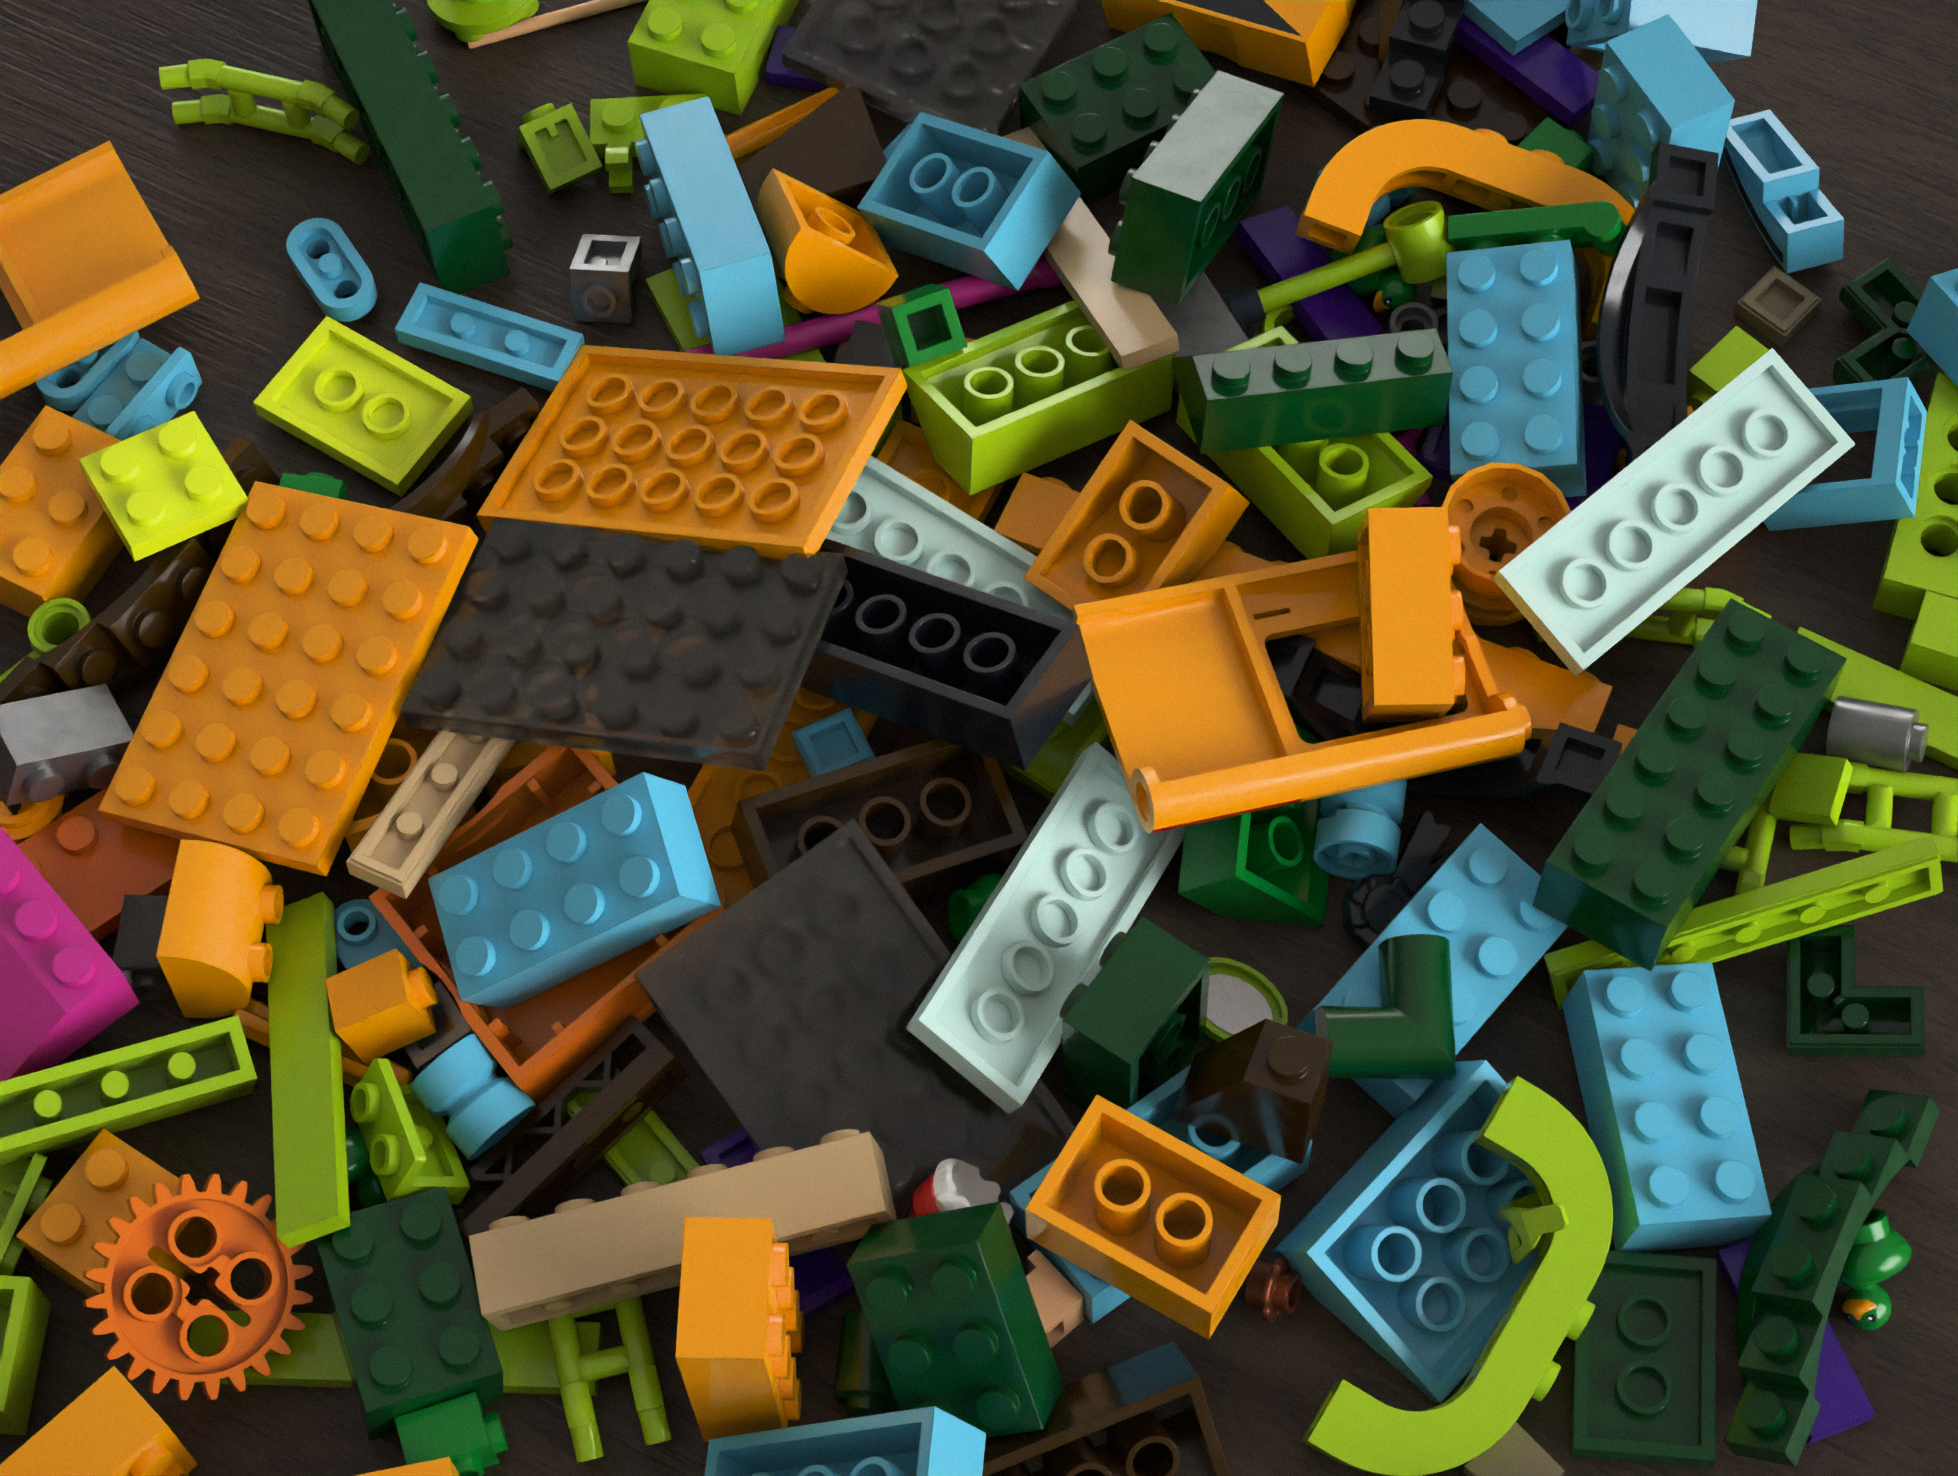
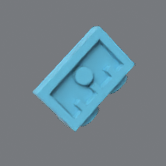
(142, 391)

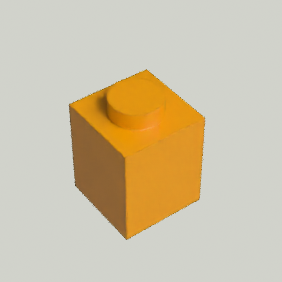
(382, 1005)

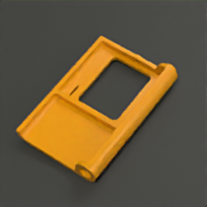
(1205, 717)

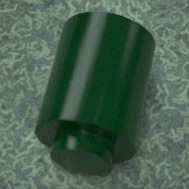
(859, 1374)

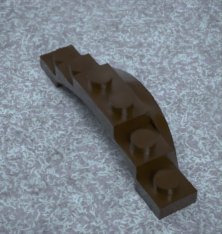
(475, 464)
(145, 623)

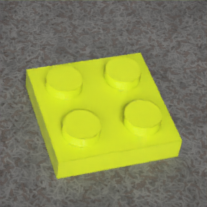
(164, 485)

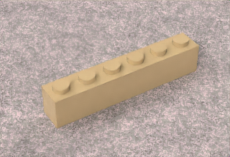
(635, 1241)

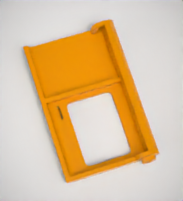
(81, 266)

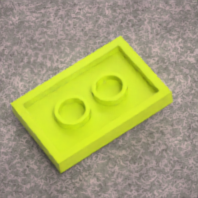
(364, 406)

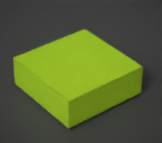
(1812, 789)

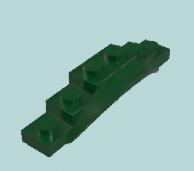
(1797, 1266)

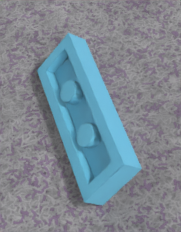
(487, 337)

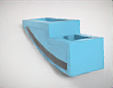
(1782, 192)

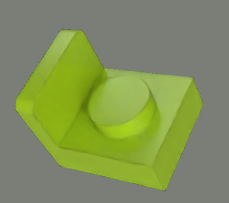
(557, 146)

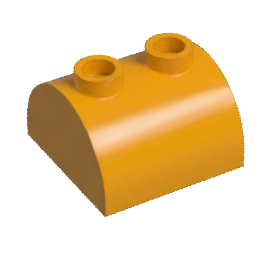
(821, 248)
(216, 928)

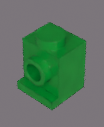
(456, 1431)

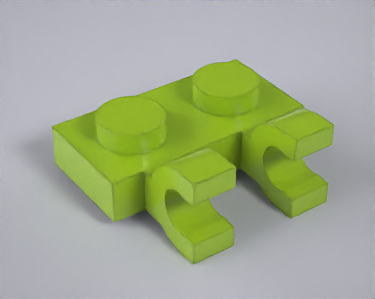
(616, 127)

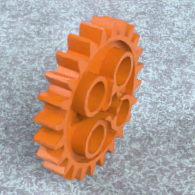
(160, 1339)

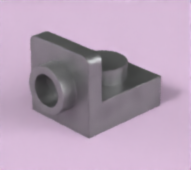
(604, 278)

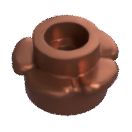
(1272, 1288)

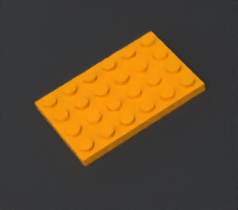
(698, 447)
(289, 676)

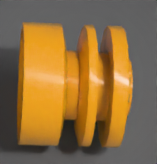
(1499, 514)

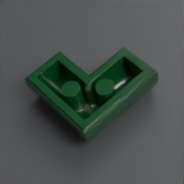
(1884, 305)
(1845, 1020)
(1411, 1029)

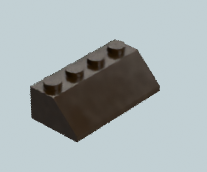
(1120, 1422)

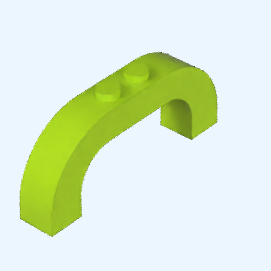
(1549, 1304)

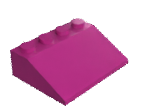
(53, 973)

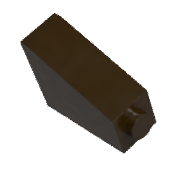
(827, 150)
(1259, 1088)

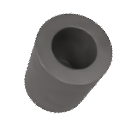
(1876, 734)

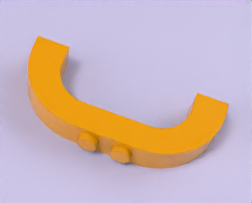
(1457, 162)

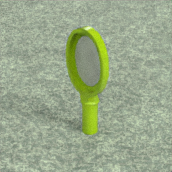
(1239, 999)

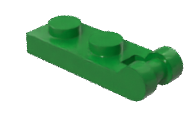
(1585, 224)

